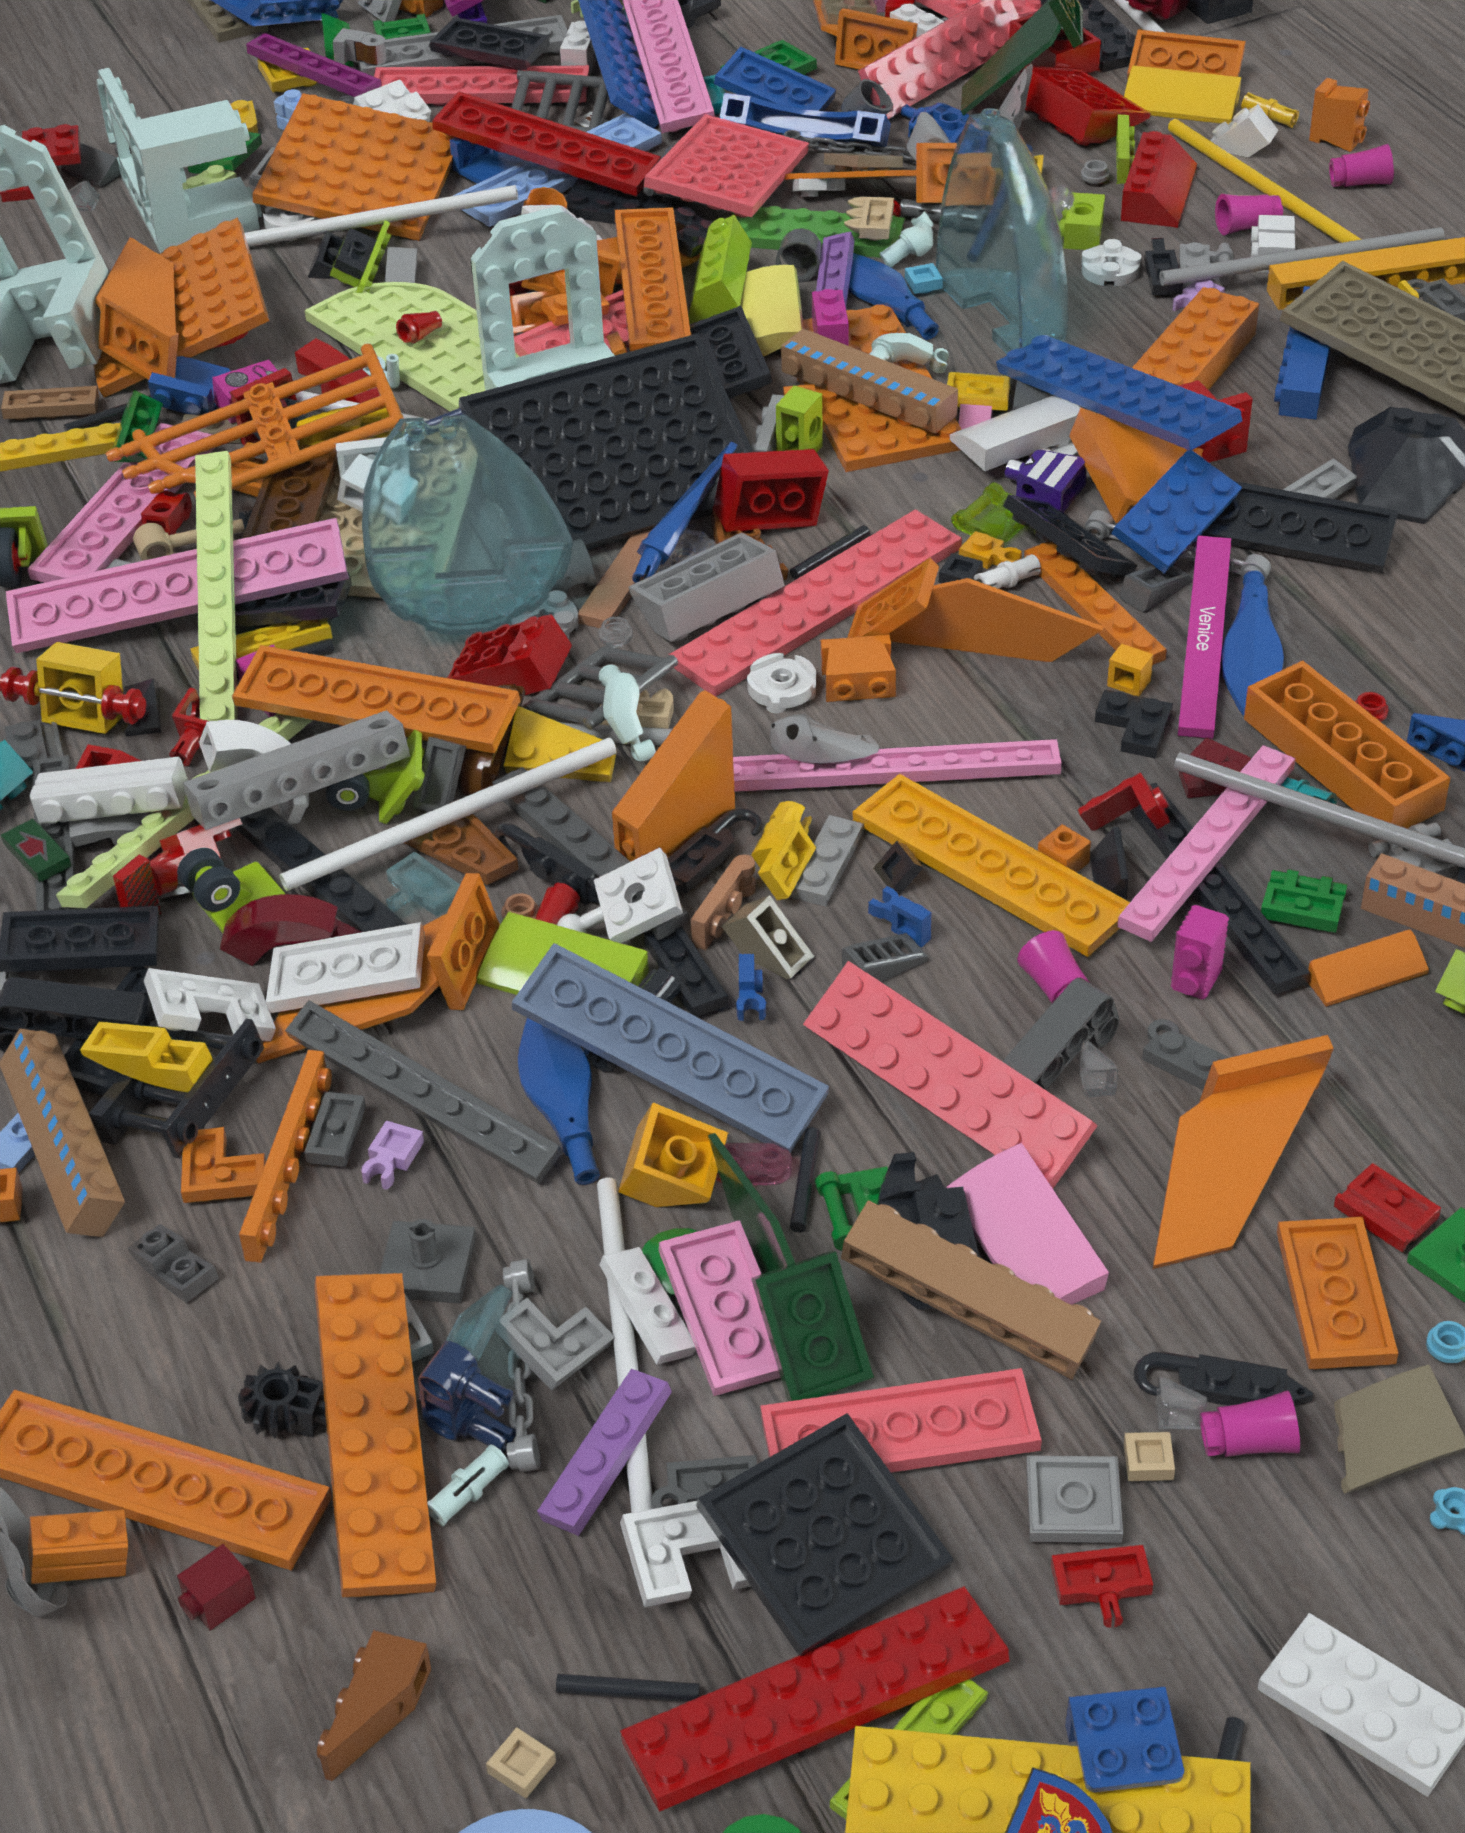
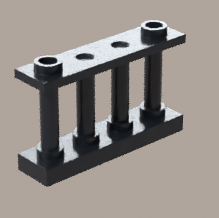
(128, 1096)

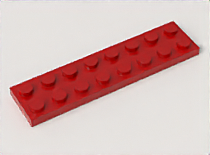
(545, 143)
(812, 1697)

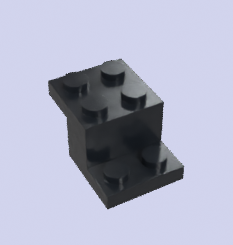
(1217, 10)

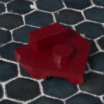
(1215, 753)

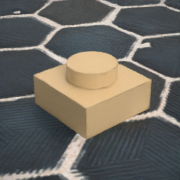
(1149, 1456)
(521, 1762)

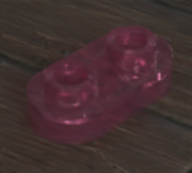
(761, 1162)

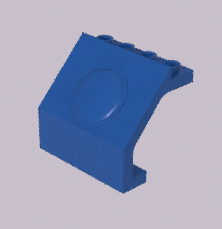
(280, 11)

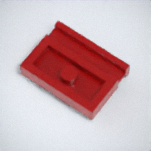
(1388, 1207)

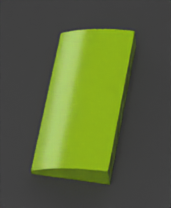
(525, 941)

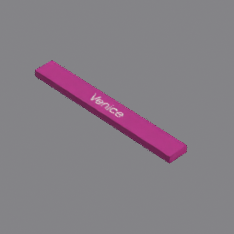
(1204, 638)

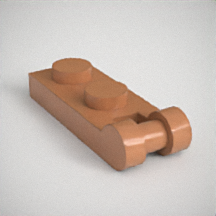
(723, 901)

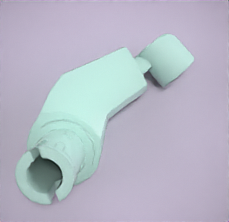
(912, 240)
(909, 347)
(620, 709)

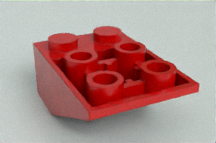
(514, 654)

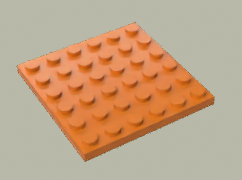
(354, 161)
(213, 299)

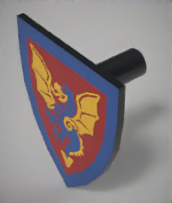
(1055, 1806)

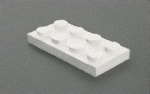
(346, 967)
(1367, 1703)

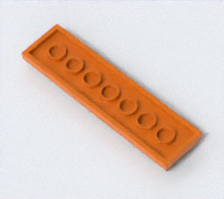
(651, 276)
(349, 691)
(373, 1436)
(158, 1480)

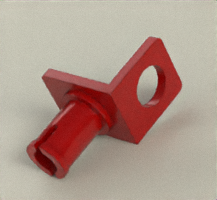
(189, 727)

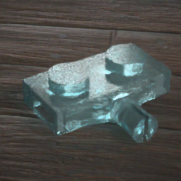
(422, 884)

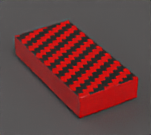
(136, 884)

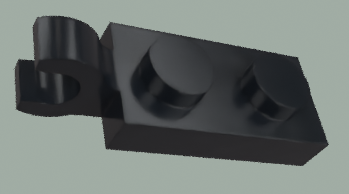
(1160, 260)

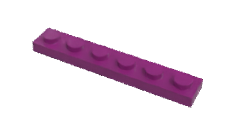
(312, 65)

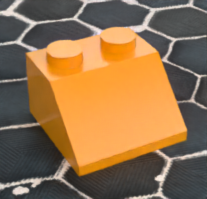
(670, 1160)

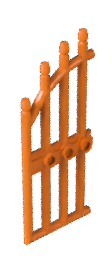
(271, 424)

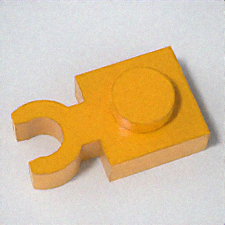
(989, 550)

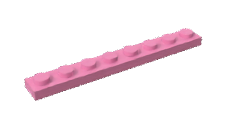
(1201, 849)

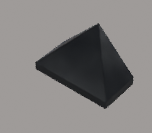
(151, 721)

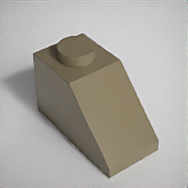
(766, 932)

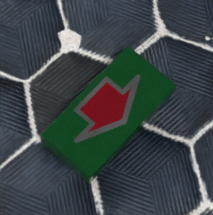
(36, 850)

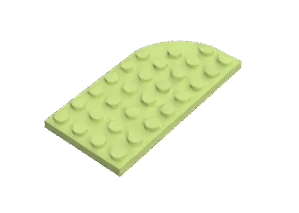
(439, 365)

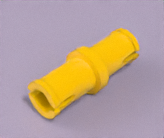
(1272, 109)

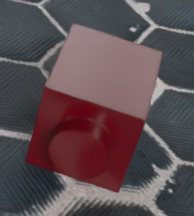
(215, 1588)

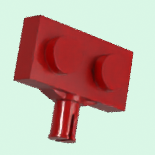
(1102, 1578)

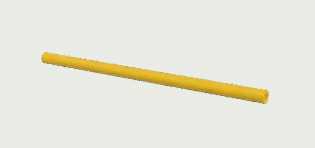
(1261, 182)

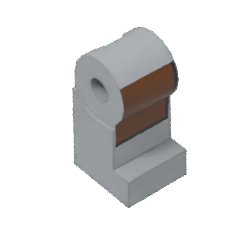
(359, 47)

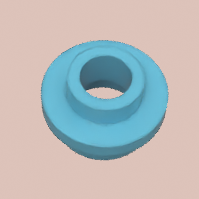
(1447, 1333)

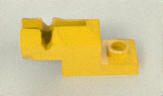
(784, 849)

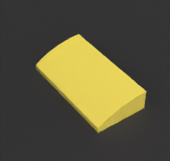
(772, 305)

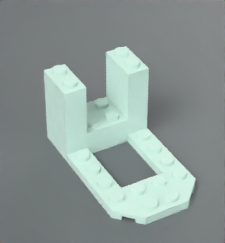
(159, 153)
(526, 249)
(51, 296)

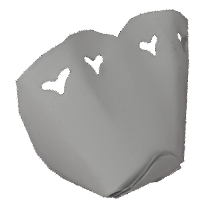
(1015, 102)
(828, 748)
(14, 1550)

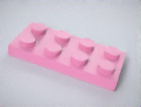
(719, 1304)

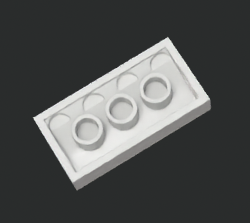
(1018, 432)

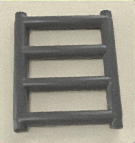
(577, 83)
(590, 669)

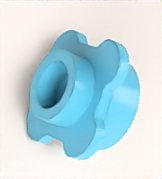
(1446, 1501)

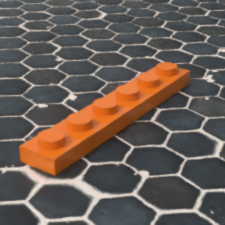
(1093, 602)
(282, 1162)

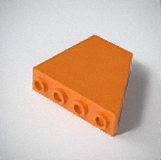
(1121, 459)
(682, 784)

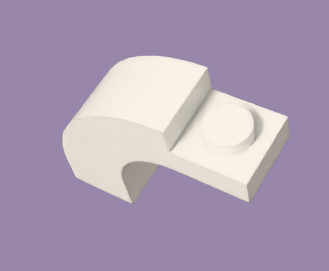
(237, 740)

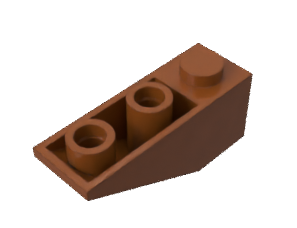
(380, 1695)

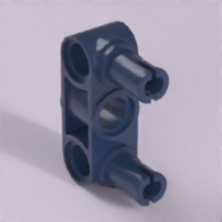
(456, 1395)

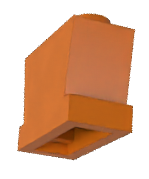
(1339, 114)
(858, 668)

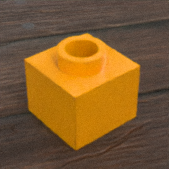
(1130, 670)

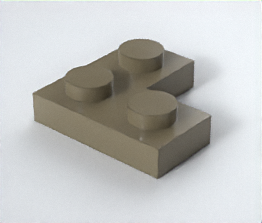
(832, 7)
(862, 162)

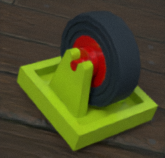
(20, 542)

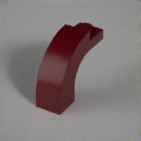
(278, 922)

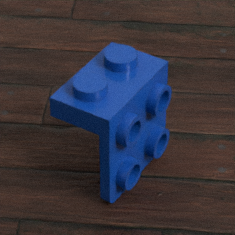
(478, 161)
(190, 389)
(1125, 1739)

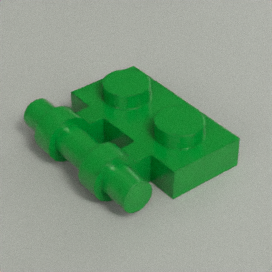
(1304, 900)

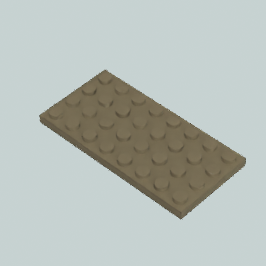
(1385, 331)

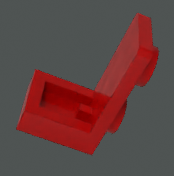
(1122, 799)

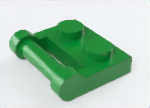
(402, 27)
(862, 1187)

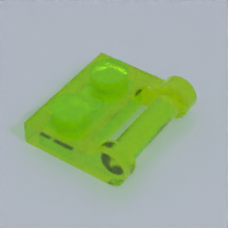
(996, 523)

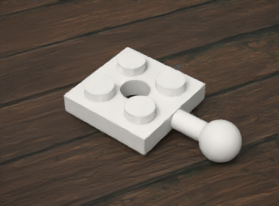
(615, 894)

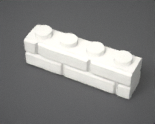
(109, 790)

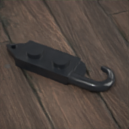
(708, 849)
(550, 862)
(1221, 1379)

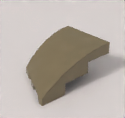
(1395, 1428)

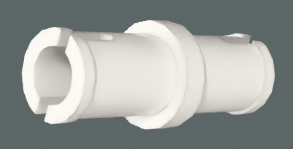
(1009, 573)

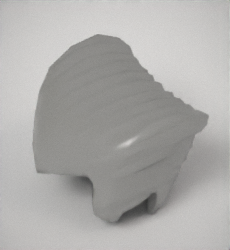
(925, 131)

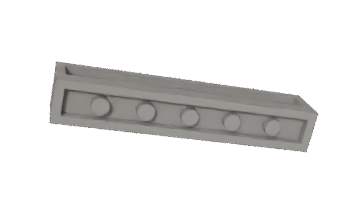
(296, 769)

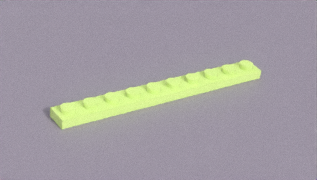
(215, 587)
(98, 878)

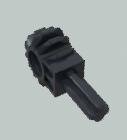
(297, 1411)

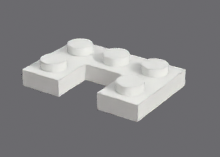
(181, 997)
(656, 1548)

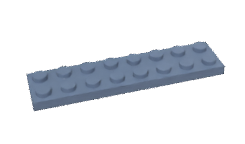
(670, 1048)

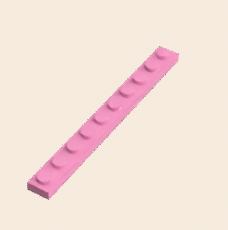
(915, 763)

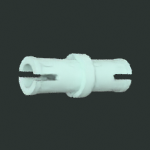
(488, 1465)

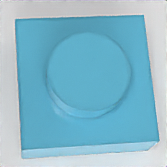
(923, 278)

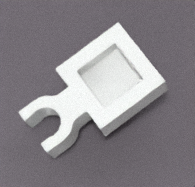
(810, 187)

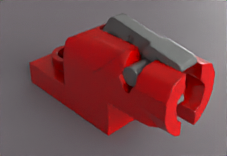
(175, 847)

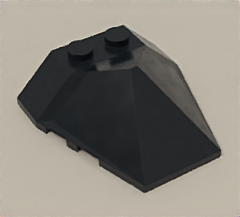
(1407, 462)

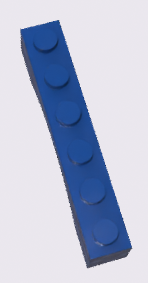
(778, 119)

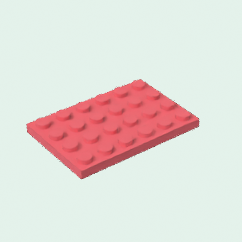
(726, 165)

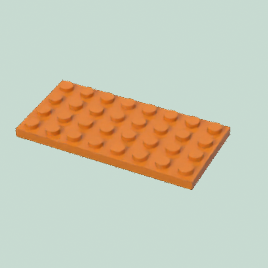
(863, 434)

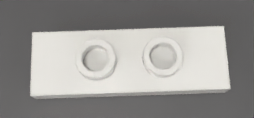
(648, 1305)

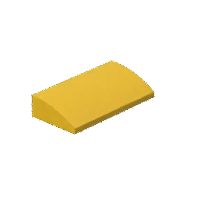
(1184, 94)

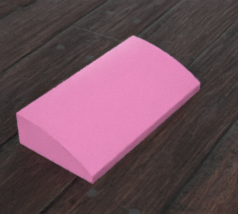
(1028, 1226)

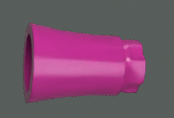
(1363, 168)
(1241, 212)
(1049, 963)
(1252, 1427)

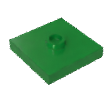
(1443, 1255)

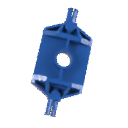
(948, 118)

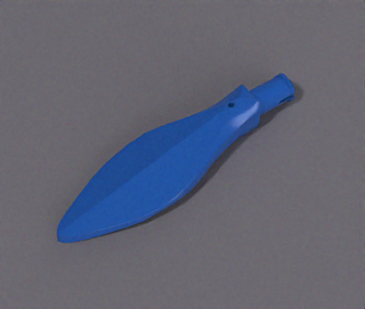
(885, 286)
(665, 535)
(1252, 643)
(559, 1086)

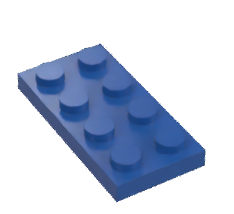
(772, 82)
(1176, 510)

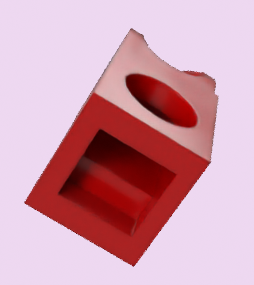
(168, 510)

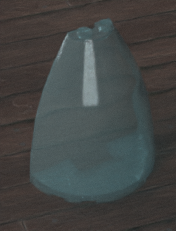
(1002, 234)
(459, 528)

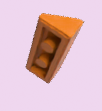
(1367, 968)

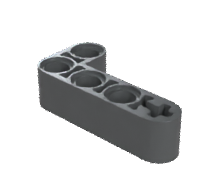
(1056, 1038)

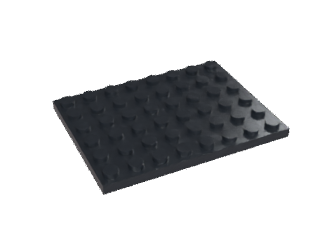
(617, 435)

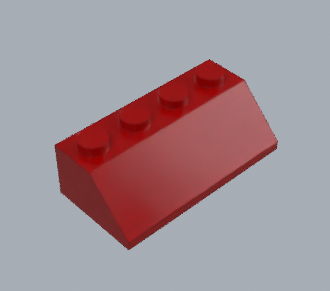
(1157, 181)

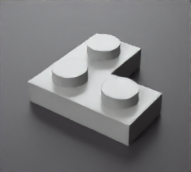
(553, 1351)

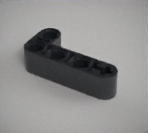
(66, 1008)

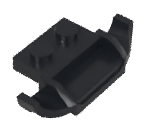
(939, 1208)

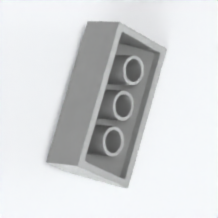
(708, 586)

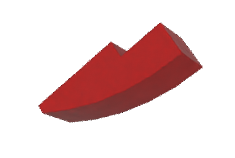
(319, 356)

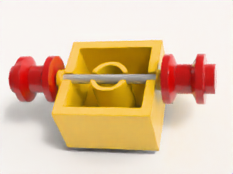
(76, 688)

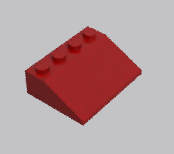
(1079, 104)

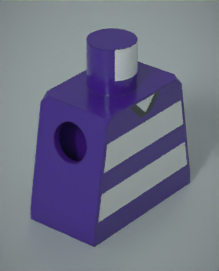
(1049, 477)

